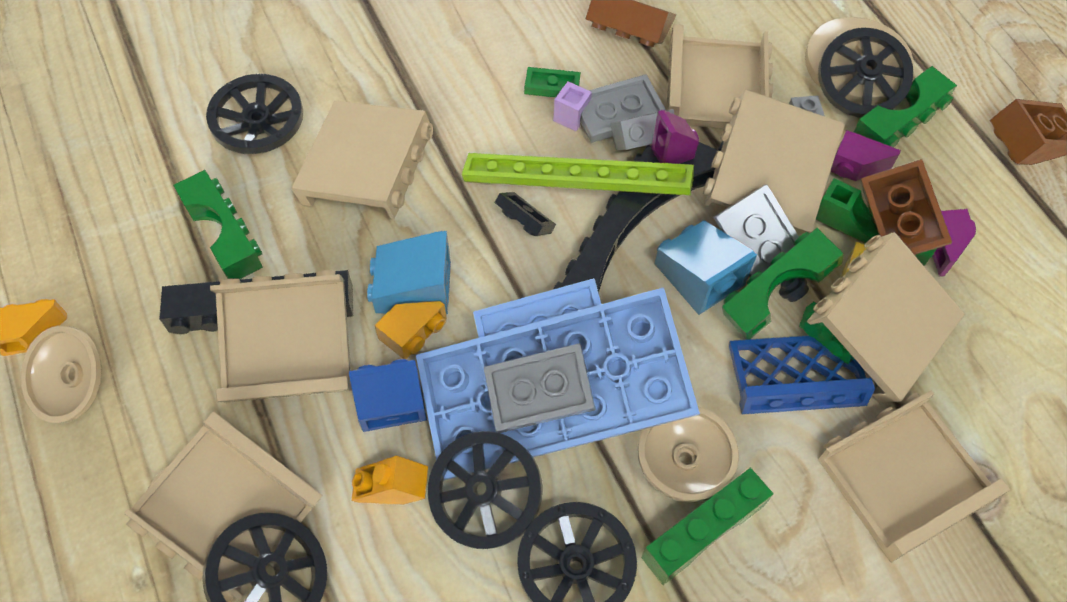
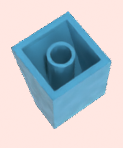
(704, 264)
(411, 272)

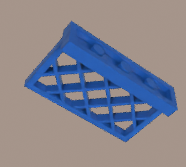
(796, 395)

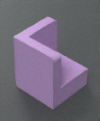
(570, 105)

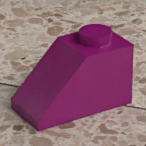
(673, 139)
(862, 157)
(961, 231)

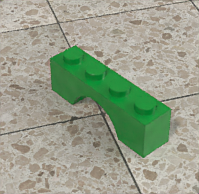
(927, 94)
(846, 211)
(232, 249)
(810, 258)
(705, 525)

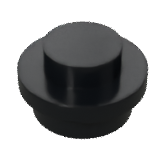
(794, 289)

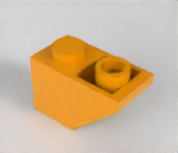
(25, 322)
(409, 326)
(390, 482)

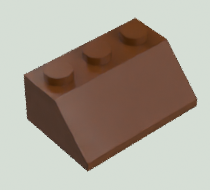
(631, 18)

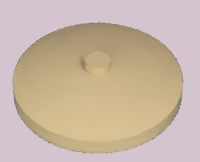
(827, 33)

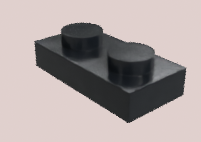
(518, 209)

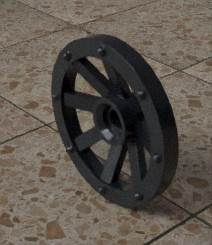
(862, 74)
(256, 116)
(493, 490)
(576, 553)
(257, 573)

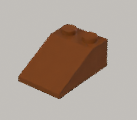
(1032, 130)
(906, 204)

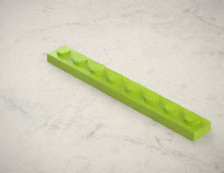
(579, 173)

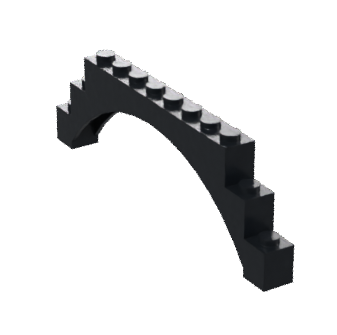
(624, 214)

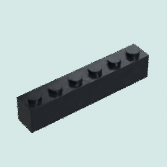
(194, 305)

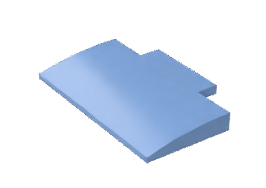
(628, 355)

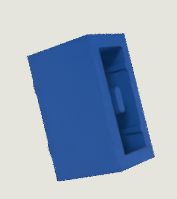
(387, 395)

